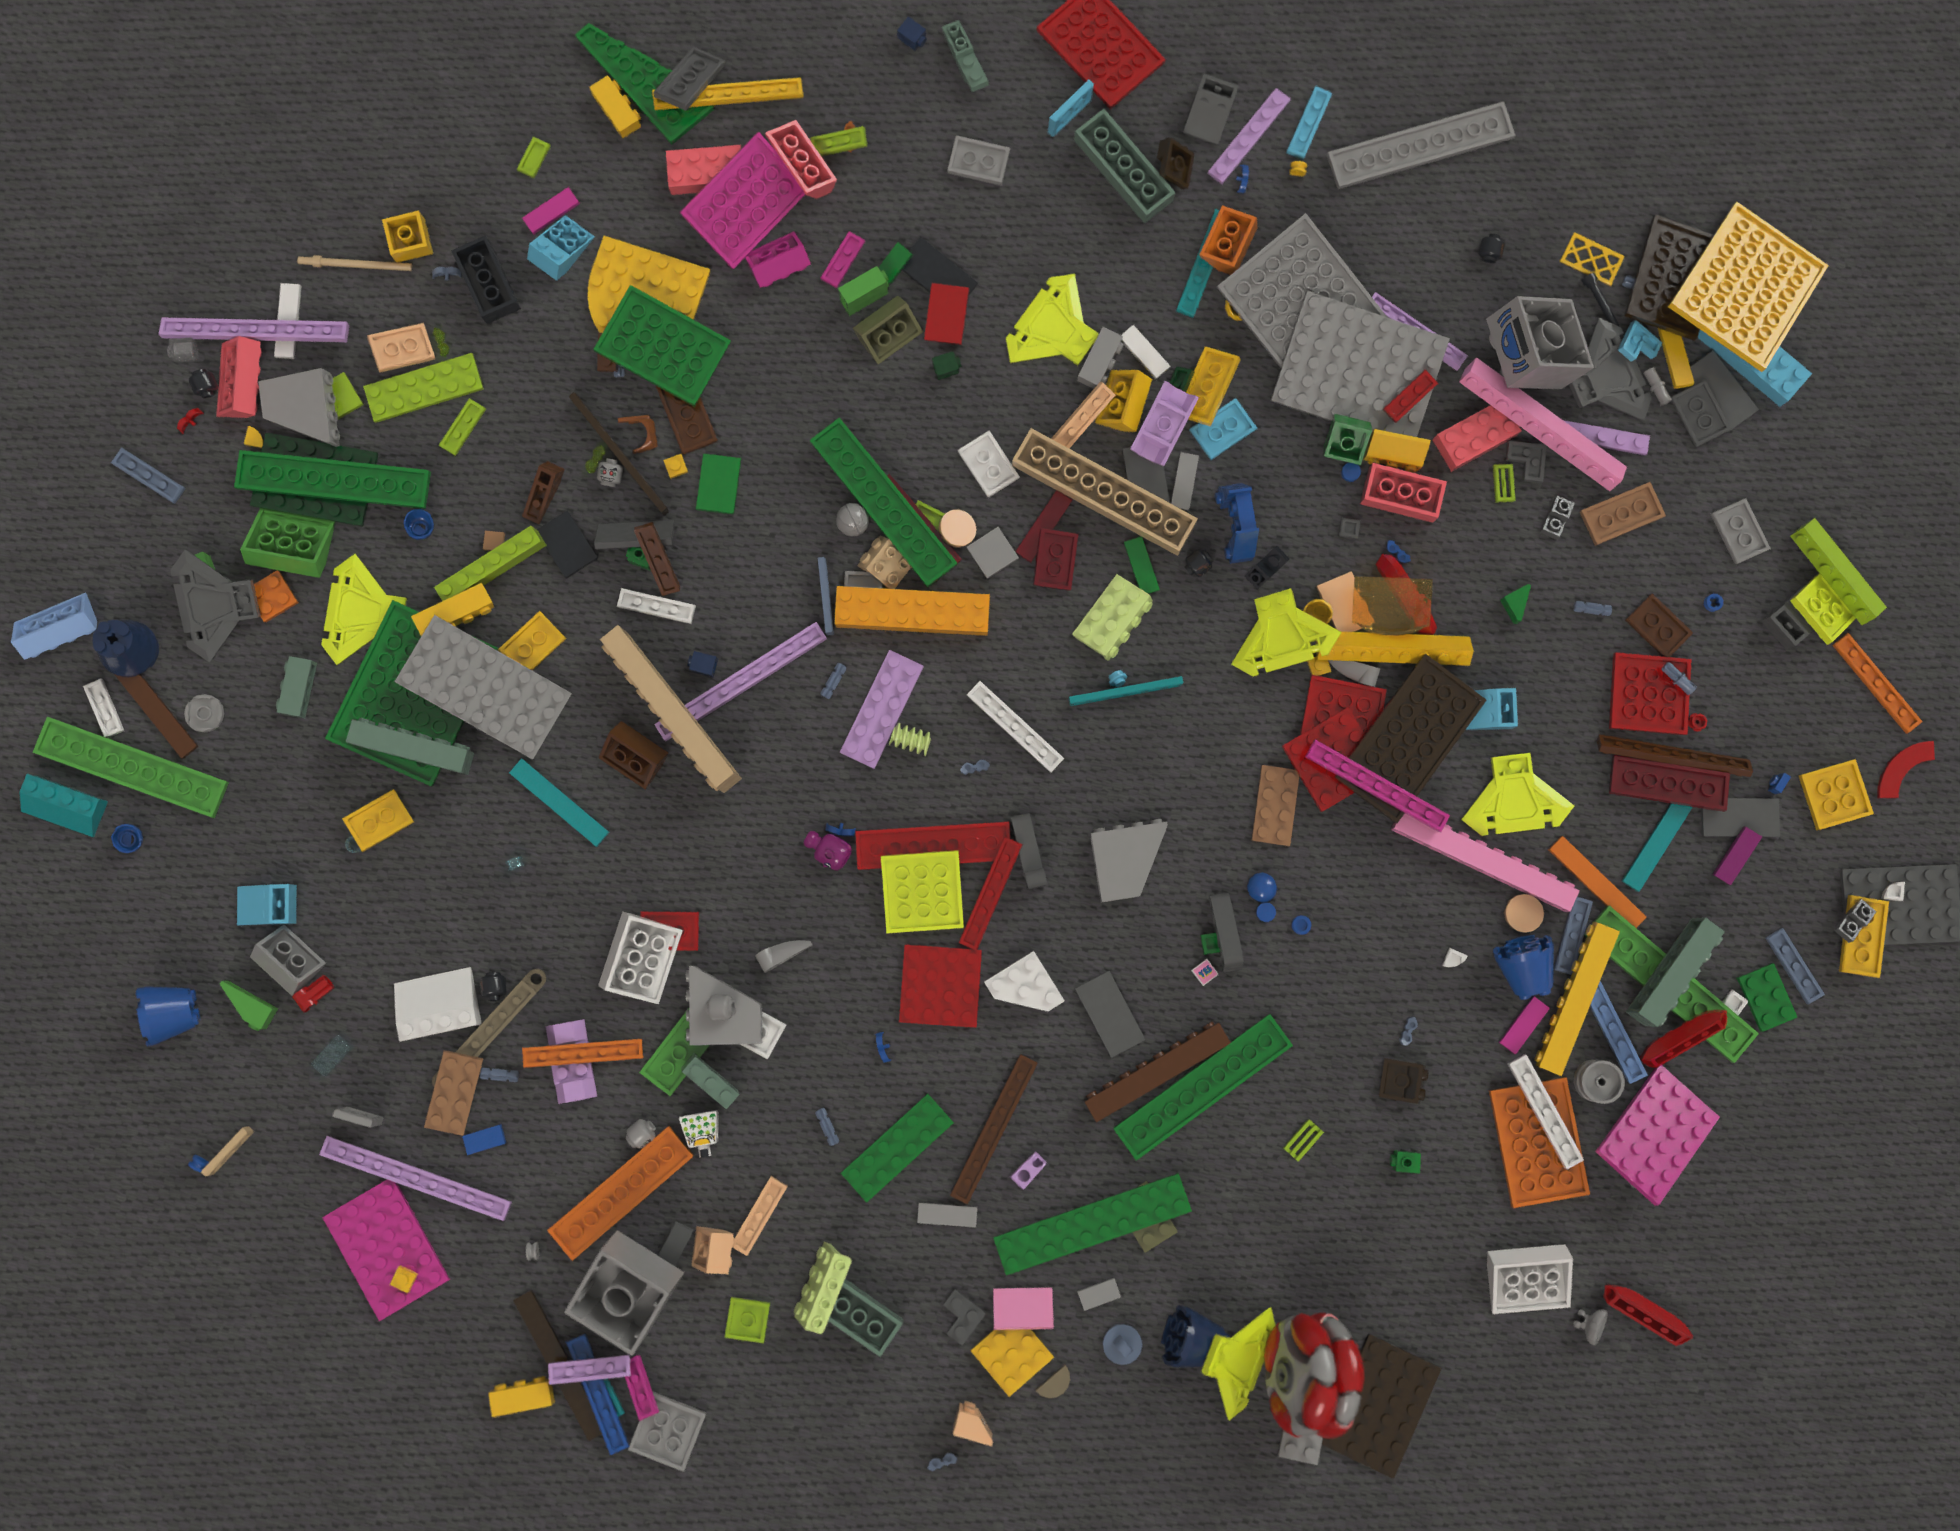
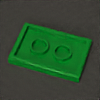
(718, 484)

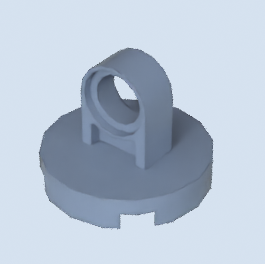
(1122, 1344)

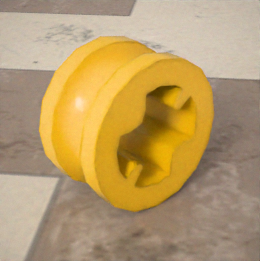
(1298, 168)

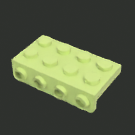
(1113, 617)
(822, 1289)

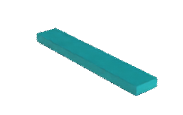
(1197, 280)
(1125, 691)
(559, 802)
(1655, 846)

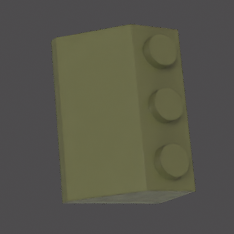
(888, 329)

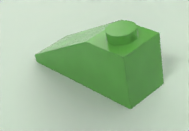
(250, 1007)

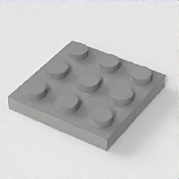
(668, 1434)

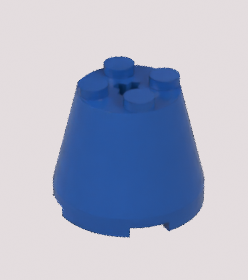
(1527, 965)
(166, 1012)

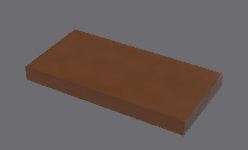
(688, 422)

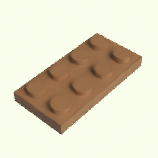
(1622, 513)
(1275, 805)
(453, 1092)

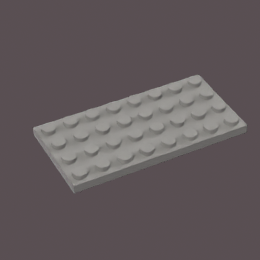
(483, 687)

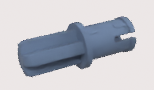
(1679, 678)

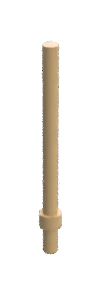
(318, 261)

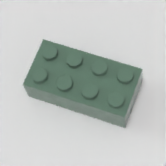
(864, 1318)

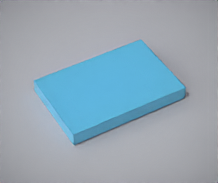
(1070, 108)
(1227, 429)

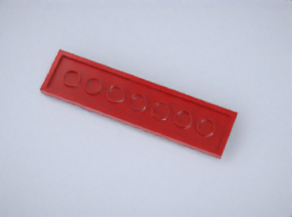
(973, 841)

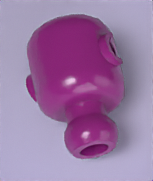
(829, 850)

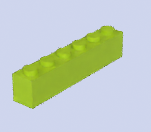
(493, 563)
(1838, 571)

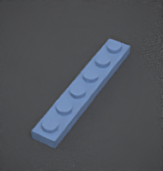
(1616, 1036)

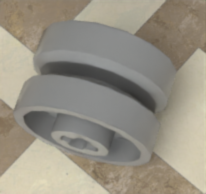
(1610, 1084)

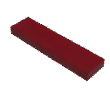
(1048, 520)

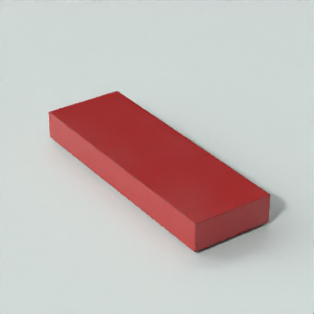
(1410, 396)

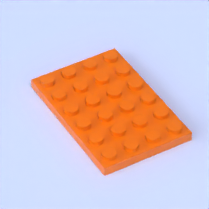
(1528, 1157)

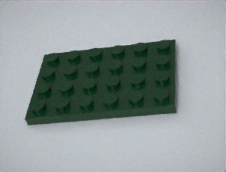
(322, 508)

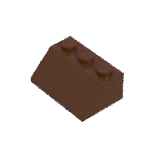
(632, 754)

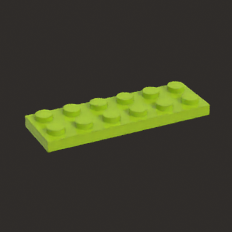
(423, 387)

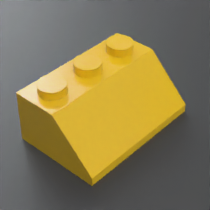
(1129, 400)
(1396, 450)

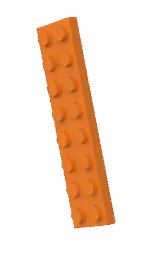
(620, 1193)

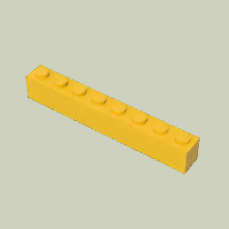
(1400, 648)
(1577, 998)

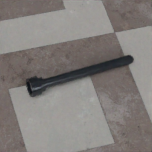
(1590, 281)

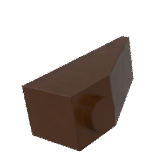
(542, 491)

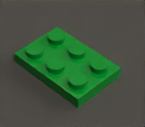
(1767, 997)

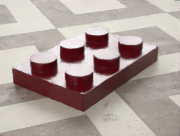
(1055, 559)

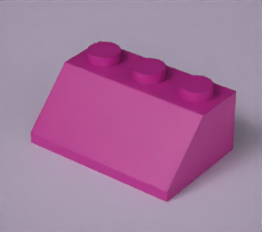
(777, 259)

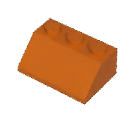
(1229, 240)

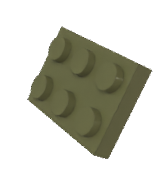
(1155, 1234)

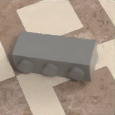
(1100, 358)

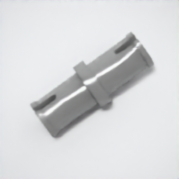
(1657, 386)

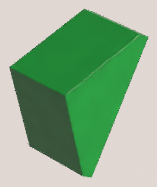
(1516, 602)

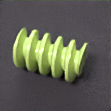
(910, 738)

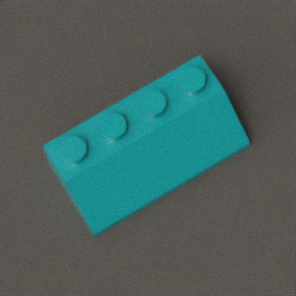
(61, 805)

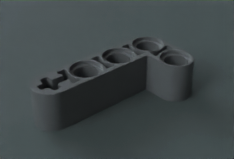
(1029, 853)
(1226, 932)

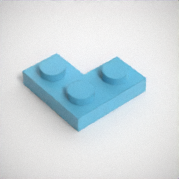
(1638, 339)

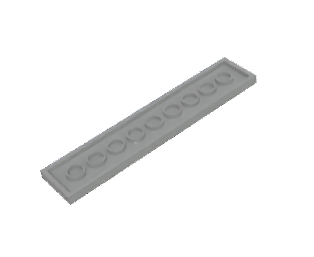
(1420, 145)

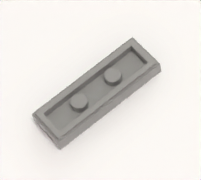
(1184, 481)
(947, 1214)

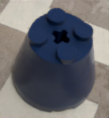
(125, 647)
(1193, 1338)

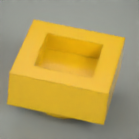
(675, 466)
(1319, 667)
(404, 1279)

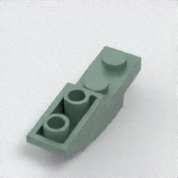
(964, 56)

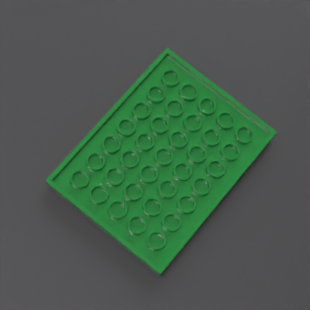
(380, 699)

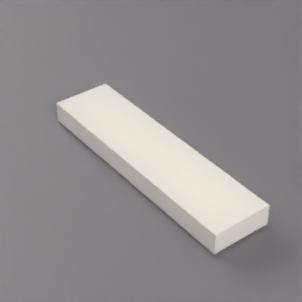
(288, 310)
(656, 606)

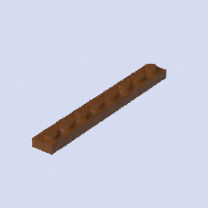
(1674, 755)
(993, 1129)

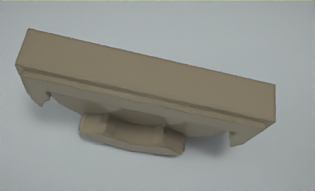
(1056, 1384)

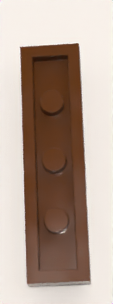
(657, 558)

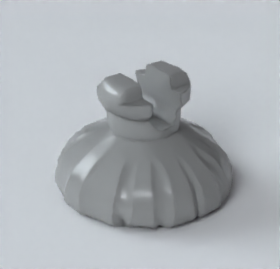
(1593, 1324)

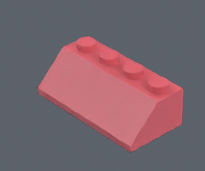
(802, 159)
(238, 378)

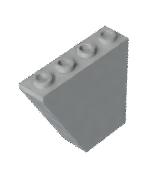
(302, 404)
(1125, 858)
(741, 1028)

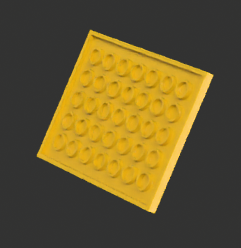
(1748, 286)

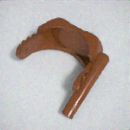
(651, 441)

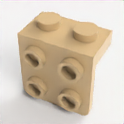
(884, 563)

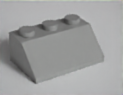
(287, 959)

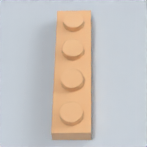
(1084, 415)
(759, 1215)

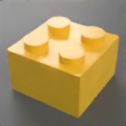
(407, 236)

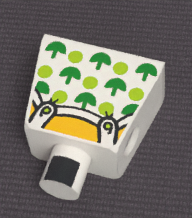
(701, 1130)

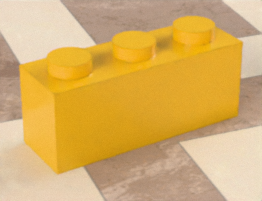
(616, 106)
(521, 1396)

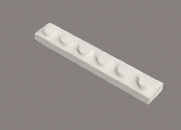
(1015, 726)
(1545, 1111)

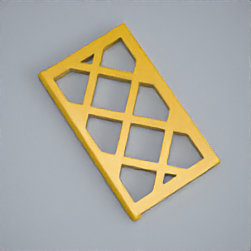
(1589, 243)

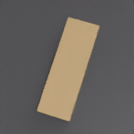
(227, 1151)

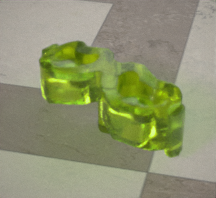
(439, 338)
(592, 464)

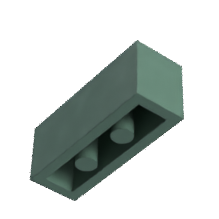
(296, 687)
(710, 1081)

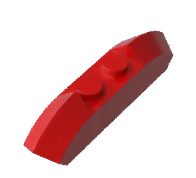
(1391, 568)
(1684, 1037)
(1647, 1314)

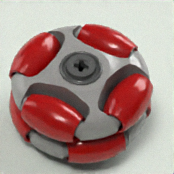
(1313, 1375)

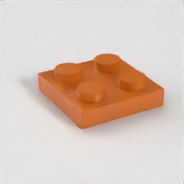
(273, 596)

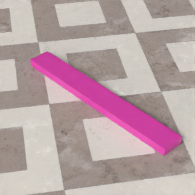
(1377, 786)

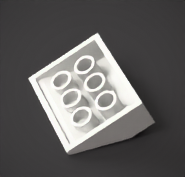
(640, 958)
(436, 1004)
(1530, 1278)

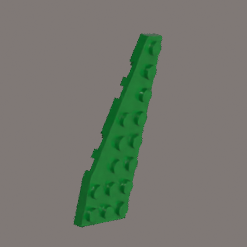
(637, 78)

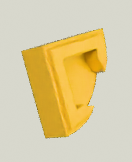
(253, 438)

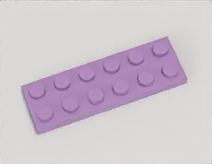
(881, 709)

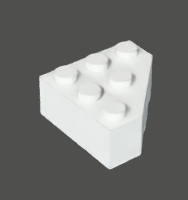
(1025, 985)

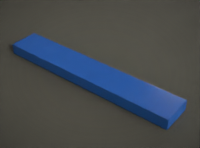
(600, 1399)

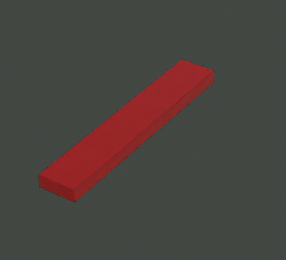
(990, 893)

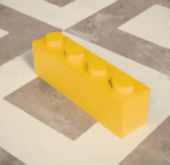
(457, 609)

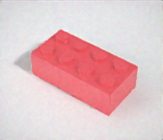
(693, 168)
(1475, 436)
(1403, 492)

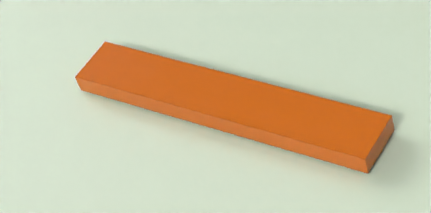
(1877, 683)
(1596, 881)
(582, 1053)

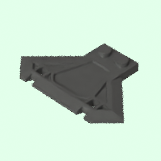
(1612, 376)
(210, 604)

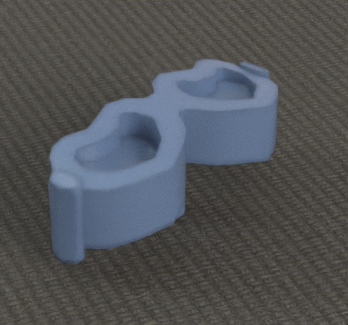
(446, 271)
(969, 768)
(1406, 1036)
(937, 1463)

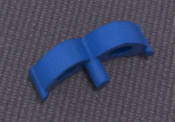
(1245, 175)
(1401, 555)
(841, 832)
(881, 1047)

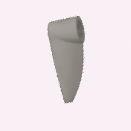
(1357, 671)
(780, 953)

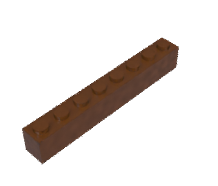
(1157, 1071)

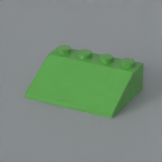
(288, 542)

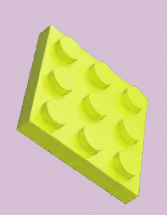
(1823, 609)

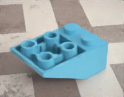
(559, 247)
(1497, 711)
(266, 904)

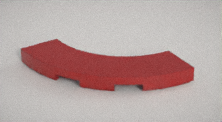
(1900, 764)

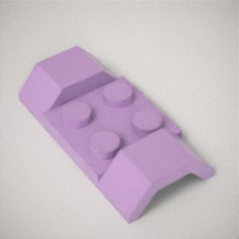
(1164, 424)
(571, 1080)

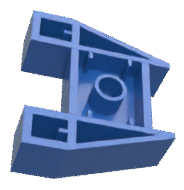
(1244, 530)

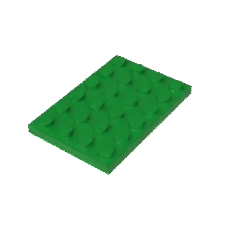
(662, 345)

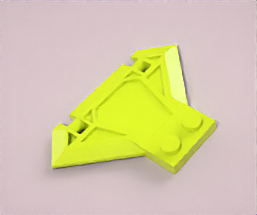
(1052, 325)
(354, 609)
(1283, 636)
(1516, 799)
(1239, 1361)

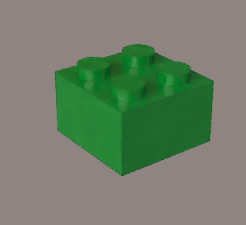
(1347, 439)

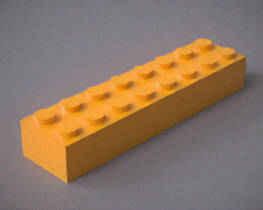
(912, 610)

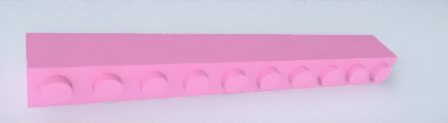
(1543, 424)
(1490, 862)

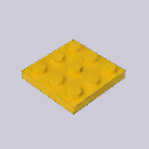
(1835, 794)
(1012, 1357)

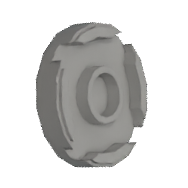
(209, 710)

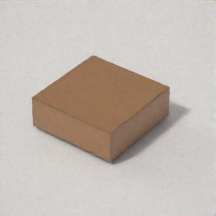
(493, 540)

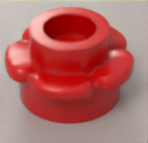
(1697, 717)

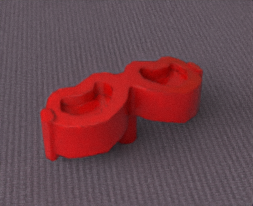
(183, 423)

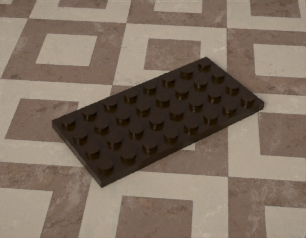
(1415, 731)

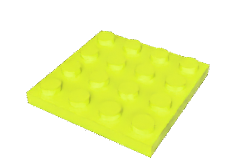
(922, 891)

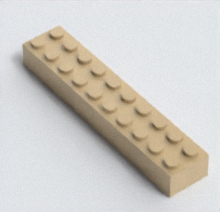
(1104, 491)
(670, 708)

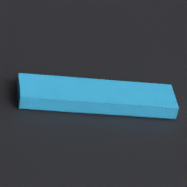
(1309, 122)

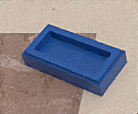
(484, 1139)

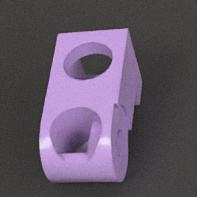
(1028, 1170)

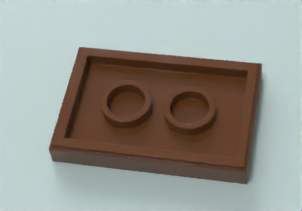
(1659, 626)

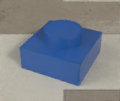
(1778, 783)

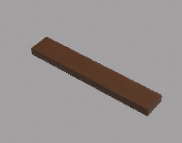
(159, 714)

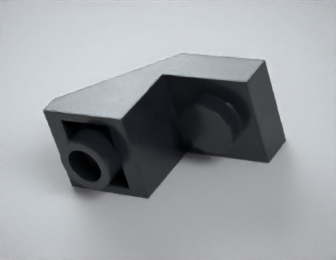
(1267, 567)

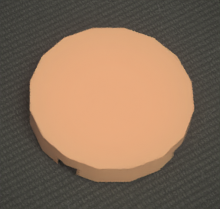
(957, 528)
(1524, 913)

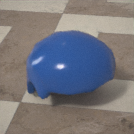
(416, 517)
(122, 838)
(1262, 887)

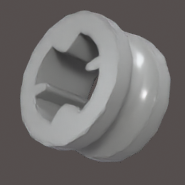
(532, 1251)

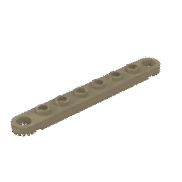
(500, 1016)

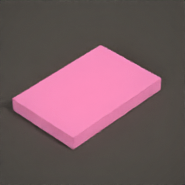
(1023, 1308)

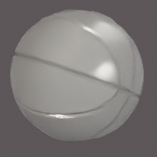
(852, 519)

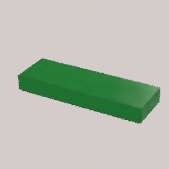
(1141, 565)

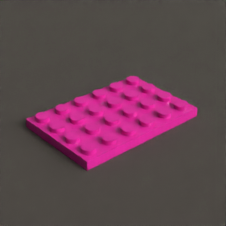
(743, 201)
(1657, 1134)
(377, 1237)

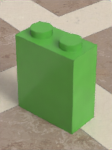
(863, 290)

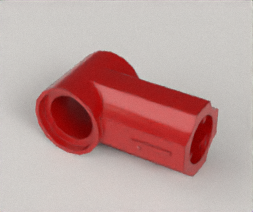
(313, 993)

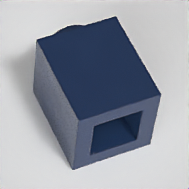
(912, 34)
(702, 664)

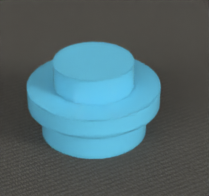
(1117, 678)

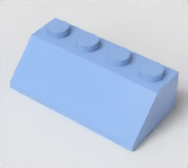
(54, 626)

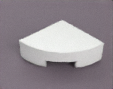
(1894, 892)
(1453, 958)

